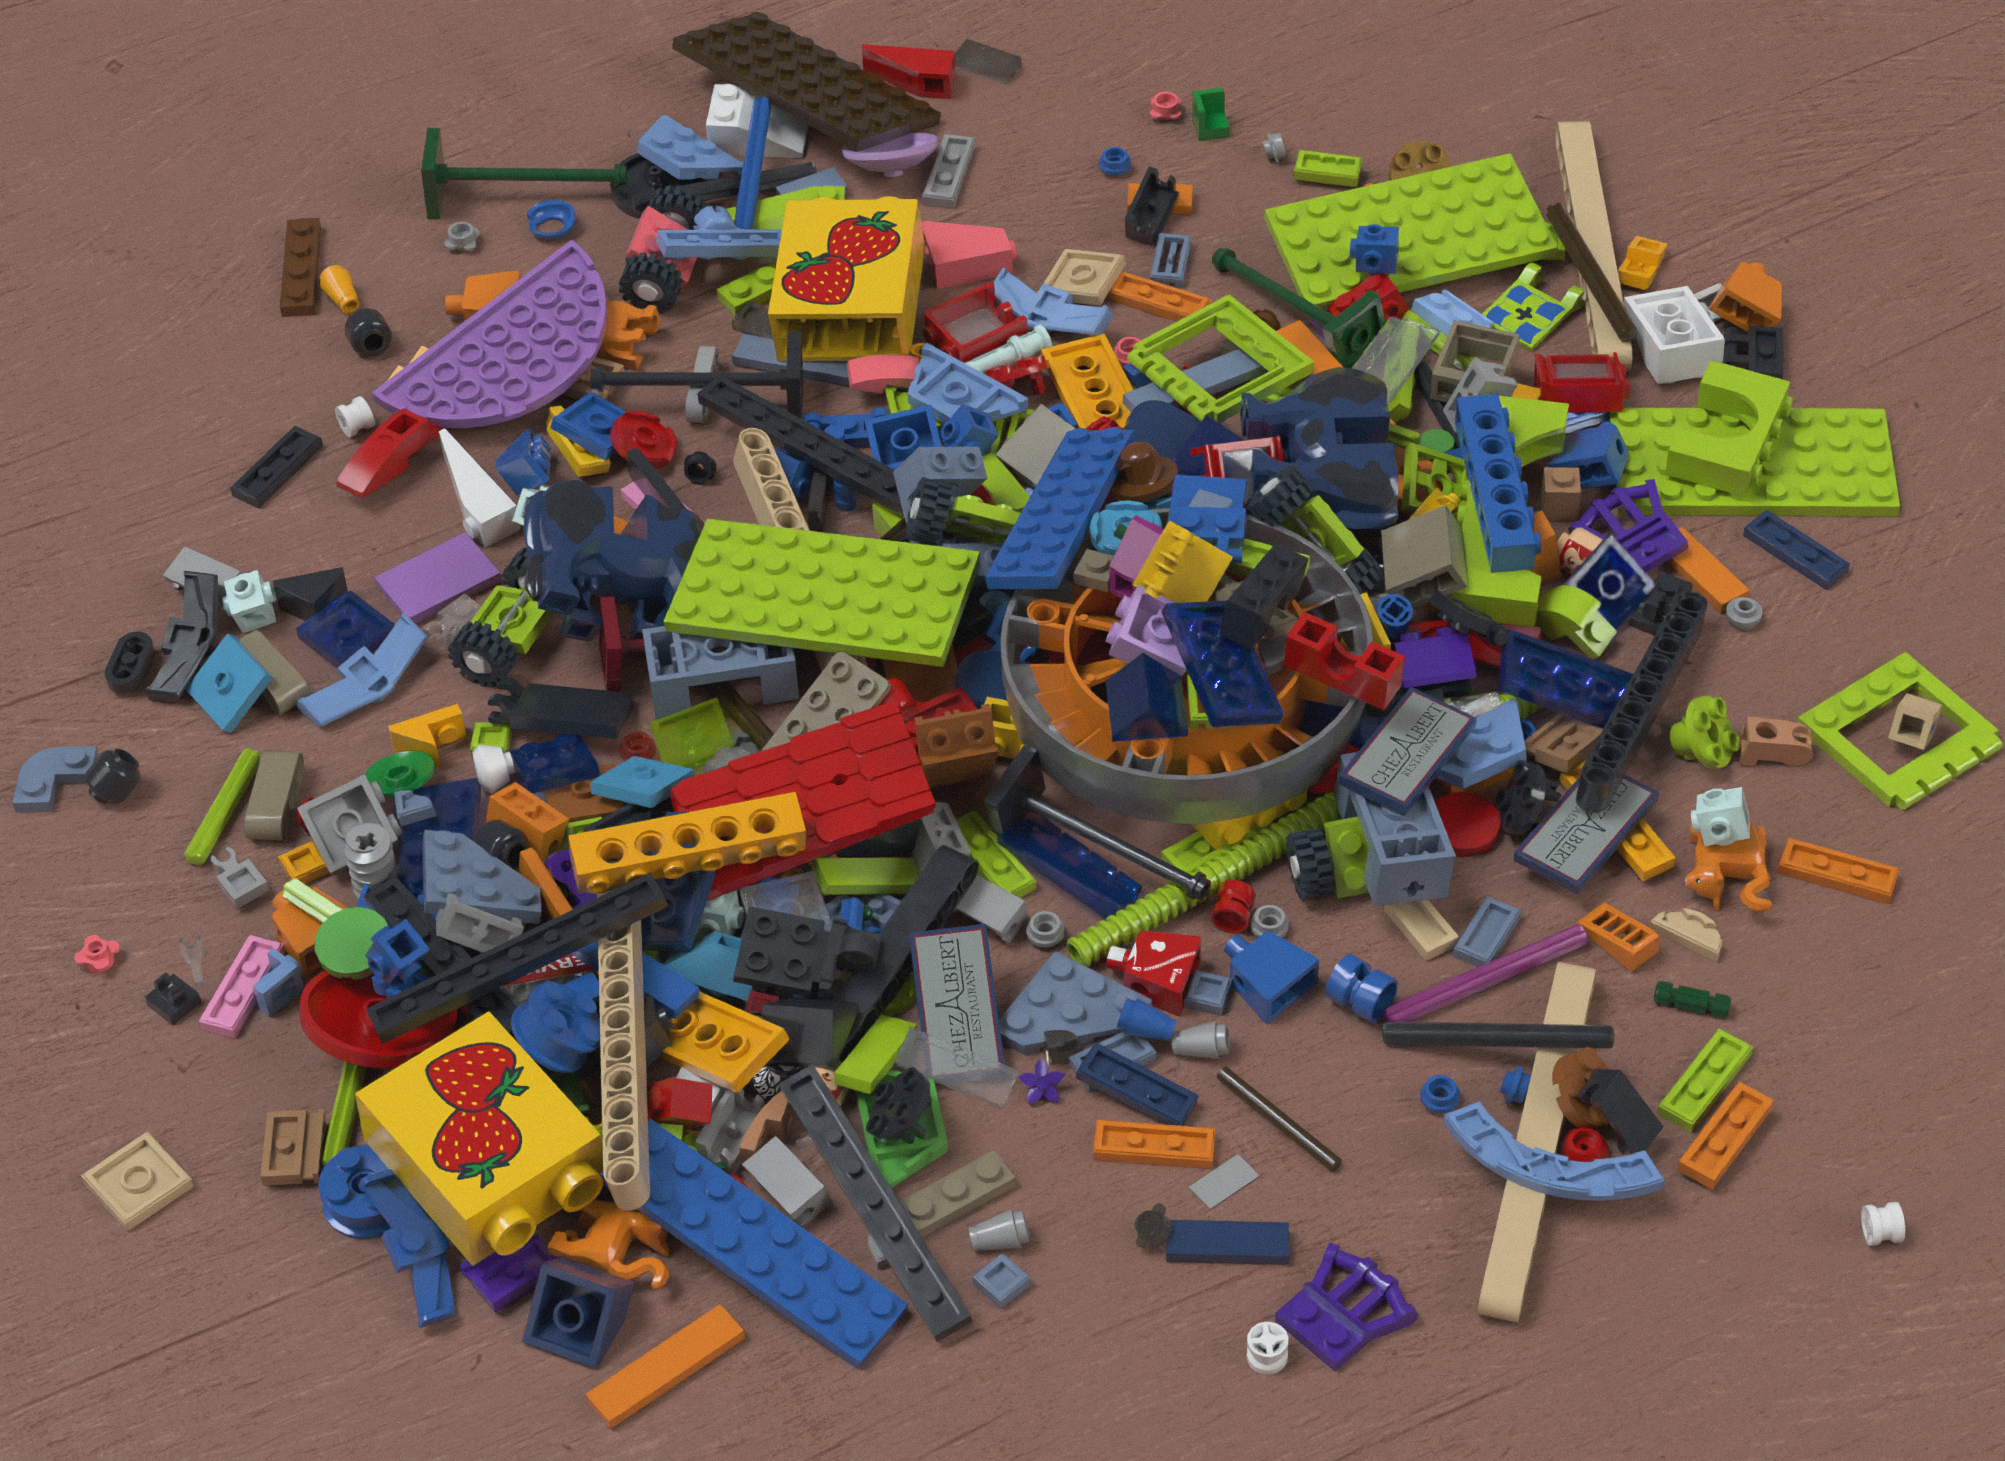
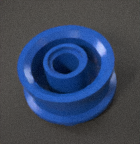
(557, 1027)
(343, 1204)

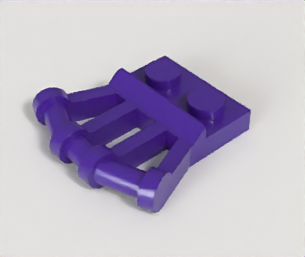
(1651, 539)
(1327, 1326)

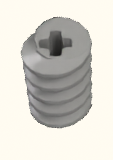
(369, 856)

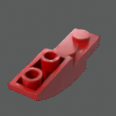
(386, 452)

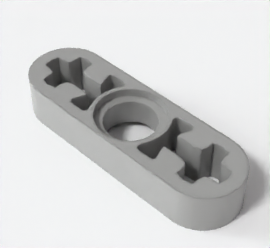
(706, 361)

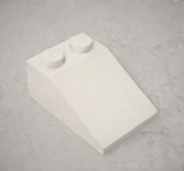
(730, 120)
(1674, 334)

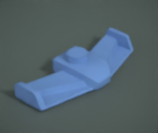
(1050, 307)
(366, 676)

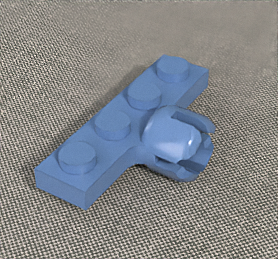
(718, 237)

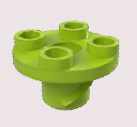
(1705, 733)

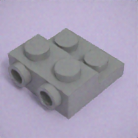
(339, 811)

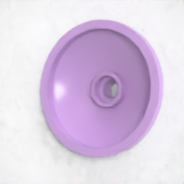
(894, 155)

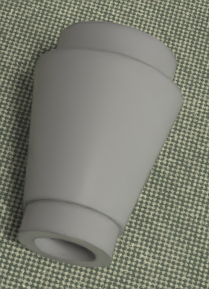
(1202, 1041)
(1000, 1232)

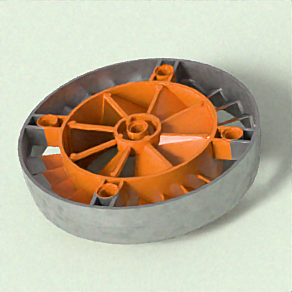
(1174, 778)

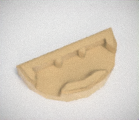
(1689, 930)

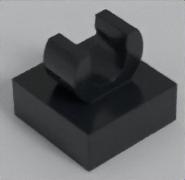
(172, 998)

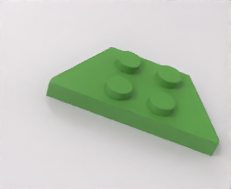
(897, 1158)

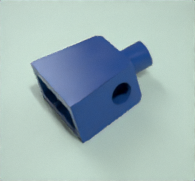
(1597, 453)
(1270, 973)

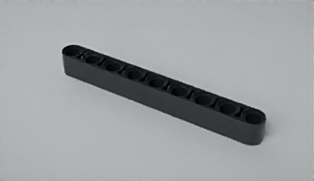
(1641, 702)

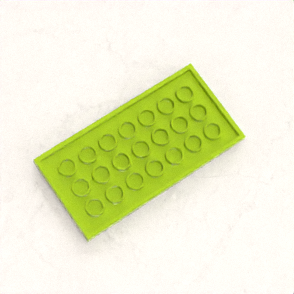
(1448, 223)
(1817, 467)
(824, 592)

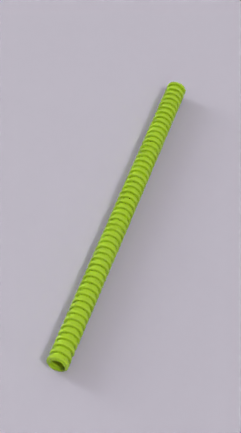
(1231, 865)

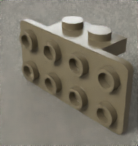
(838, 691)

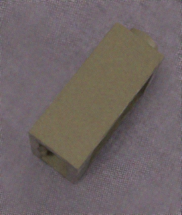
(1470, 340)

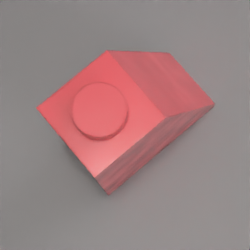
(966, 252)

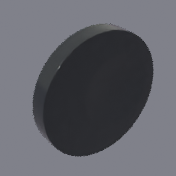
(643, 177)

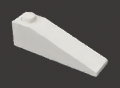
(483, 503)

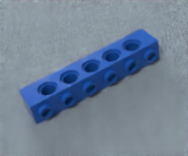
(1496, 483)

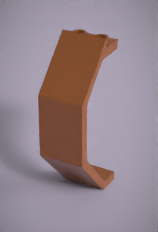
(949, 746)

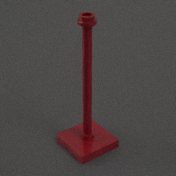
(614, 646)

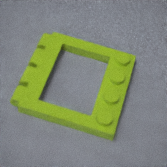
(1243, 328)
(1927, 772)

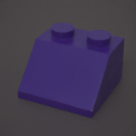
(1435, 657)

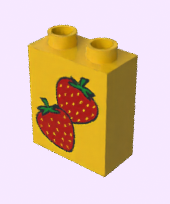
(847, 277)
(482, 1139)

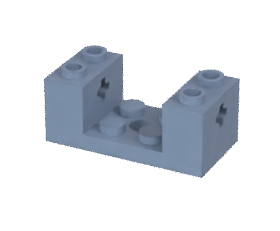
(965, 472)
(687, 660)
(1407, 853)

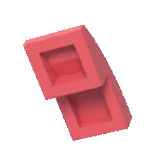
(877, 371)

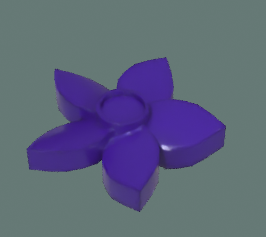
(1041, 1082)

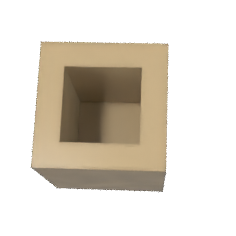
(1915, 721)

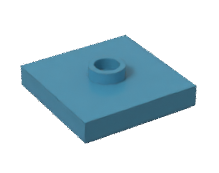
(229, 683)
(640, 781)

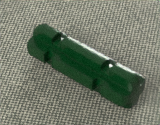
(1692, 999)

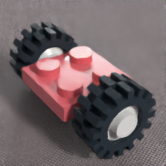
(648, 275)

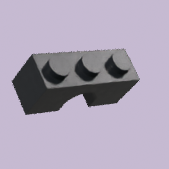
(1268, 586)

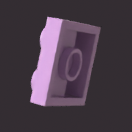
(1144, 631)

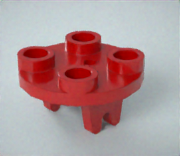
(1027, 367)

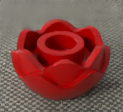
(1584, 1138)

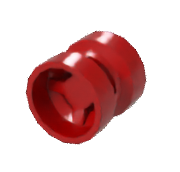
(1233, 906)

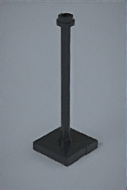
(788, 379)
(1020, 792)

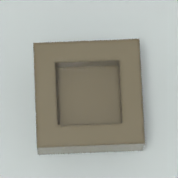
(1093, 570)

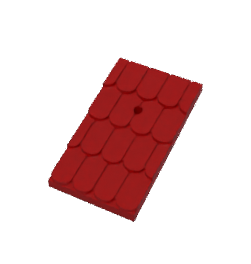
(853, 785)

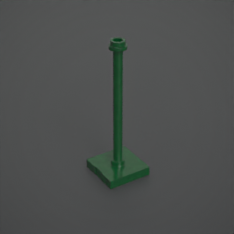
(437, 173)
(1344, 335)

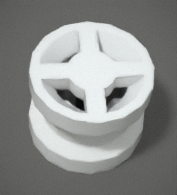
(354, 416)
(1883, 1223)
(1275, 1341)

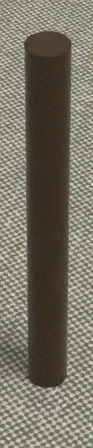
(1279, 1119)

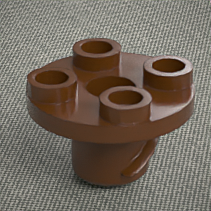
(1143, 474)

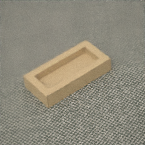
(1423, 927)

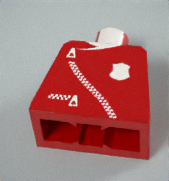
(1159, 967)

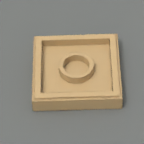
(1086, 274)
(137, 1181)

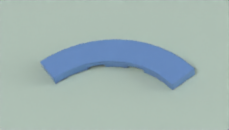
(1547, 1171)

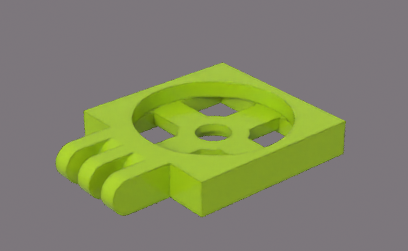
(1440, 463)

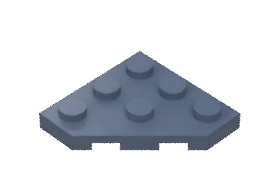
(477, 879)
(1064, 998)

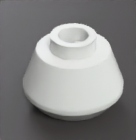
(492, 767)

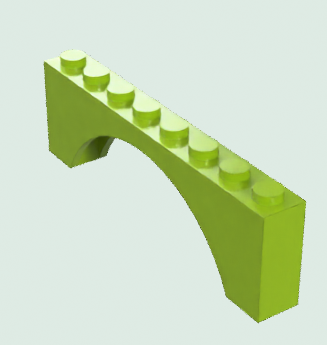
(1510, 595)

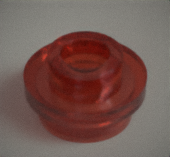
(637, 744)

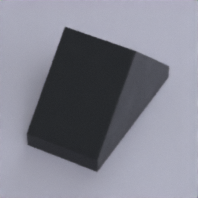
(310, 593)

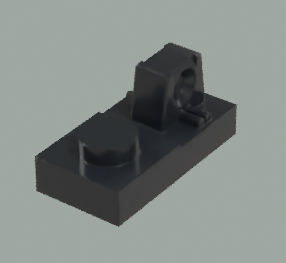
(1656, 604)

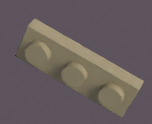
(958, 1193)

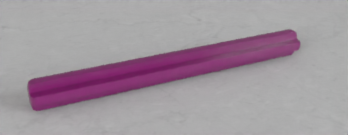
(1486, 975)

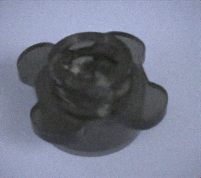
(1153, 1227)

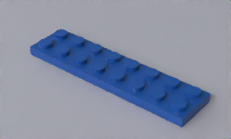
(1060, 510)
(766, 1251)

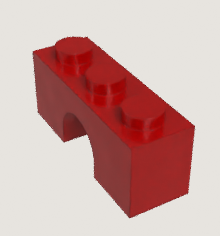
(1316, 653)

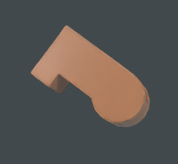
(1775, 741)

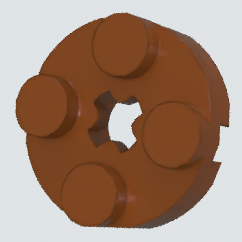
(1572, 1074)

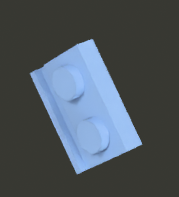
(1444, 308)

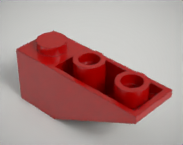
(915, 70)
(680, 1102)

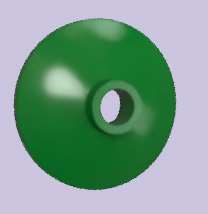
(401, 771)

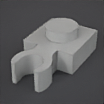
(239, 881)

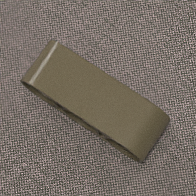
(287, 683)
(274, 795)

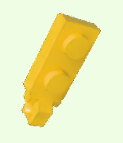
(581, 460)

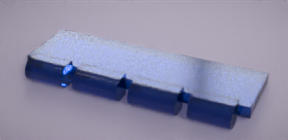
(1070, 866)

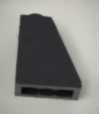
(656, 1040)

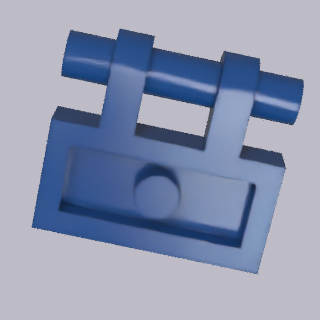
(1216, 526)

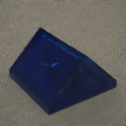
(1613, 580)
(1146, 701)

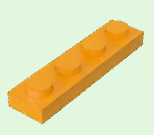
(1642, 847)

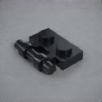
(1763, 350)
(1468, 618)

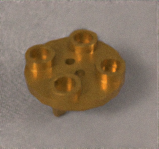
(1427, 154)

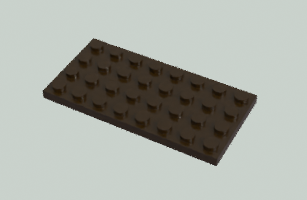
(807, 81)

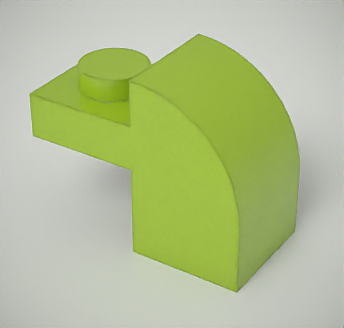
(1575, 614)

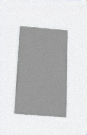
(1224, 1181)

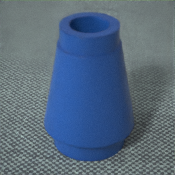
(1145, 1021)

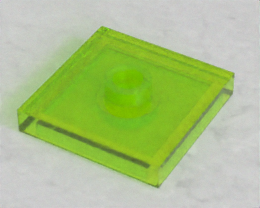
(692, 735)

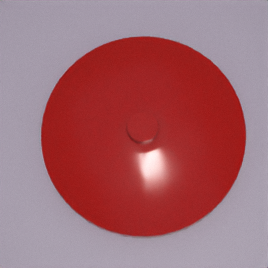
(338, 1023)

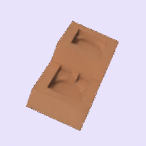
(770, 1122)

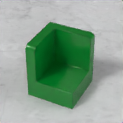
(1209, 114)

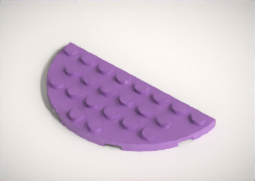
(511, 351)

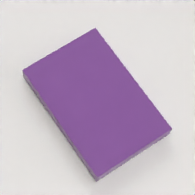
(437, 578)

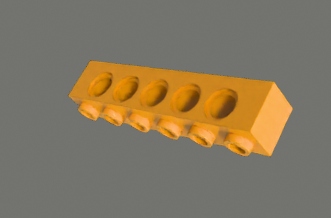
(702, 828)

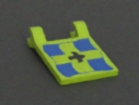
(1529, 311)

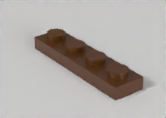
(300, 267)

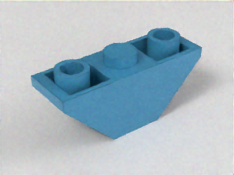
(711, 965)

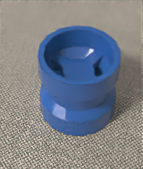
(1388, 611)

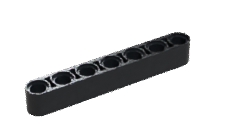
(922, 909)

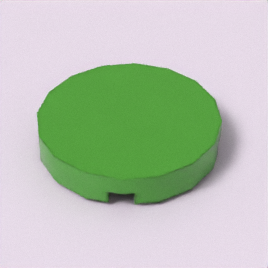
(345, 941)

